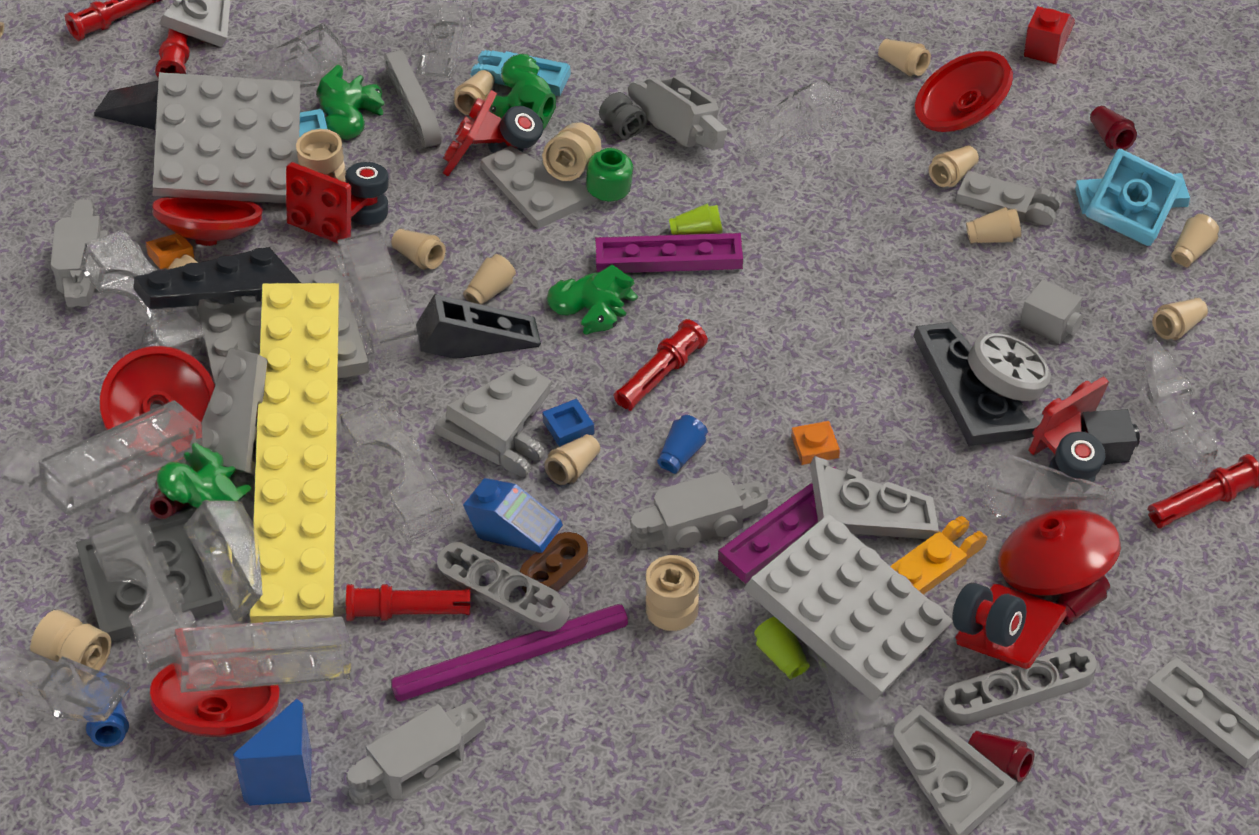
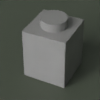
(1052, 312)

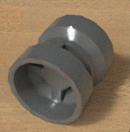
(622, 115)

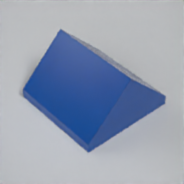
(277, 760)

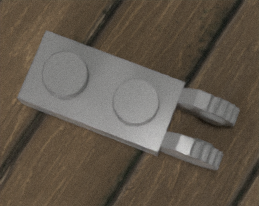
(994, 194)
(510, 460)

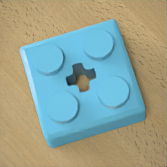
(1155, 193)

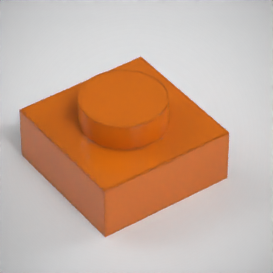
(167, 248)
(815, 440)

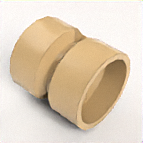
(570, 150)
(322, 152)
(672, 592)
(66, 636)

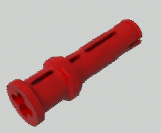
(101, 15)
(173, 54)
(670, 355)
(1220, 485)
(385, 602)

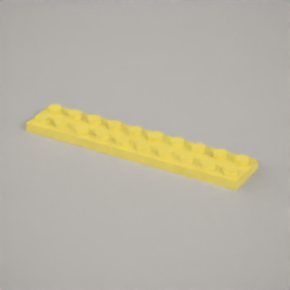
(297, 452)

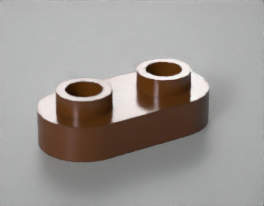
(551, 564)

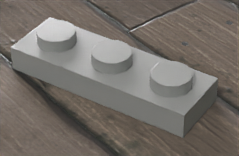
(1207, 710)

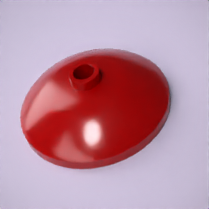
(964, 91)
(207, 218)
(151, 378)
(1059, 552)
(211, 711)

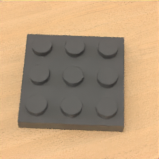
(119, 599)

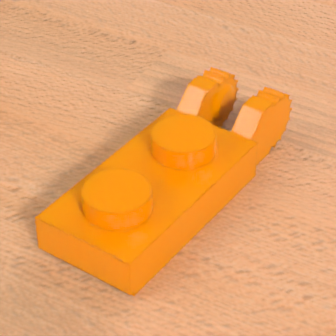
(939, 556)

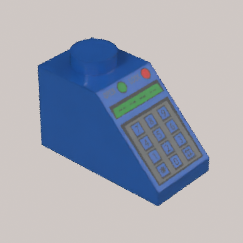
(510, 516)

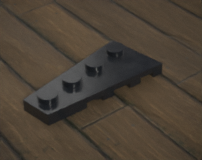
(213, 280)
(979, 411)

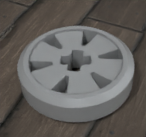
(1009, 366)

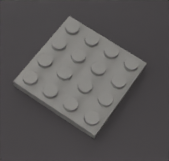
(225, 137)
(239, 328)
(849, 606)

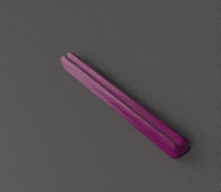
(507, 653)

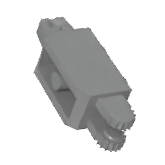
(680, 111)
(67, 252)
(696, 512)
(414, 753)

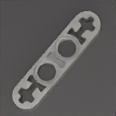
(413, 98)
(501, 587)
(1016, 681)

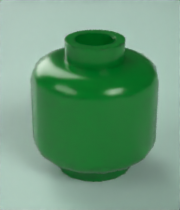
(609, 175)

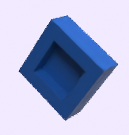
(568, 422)

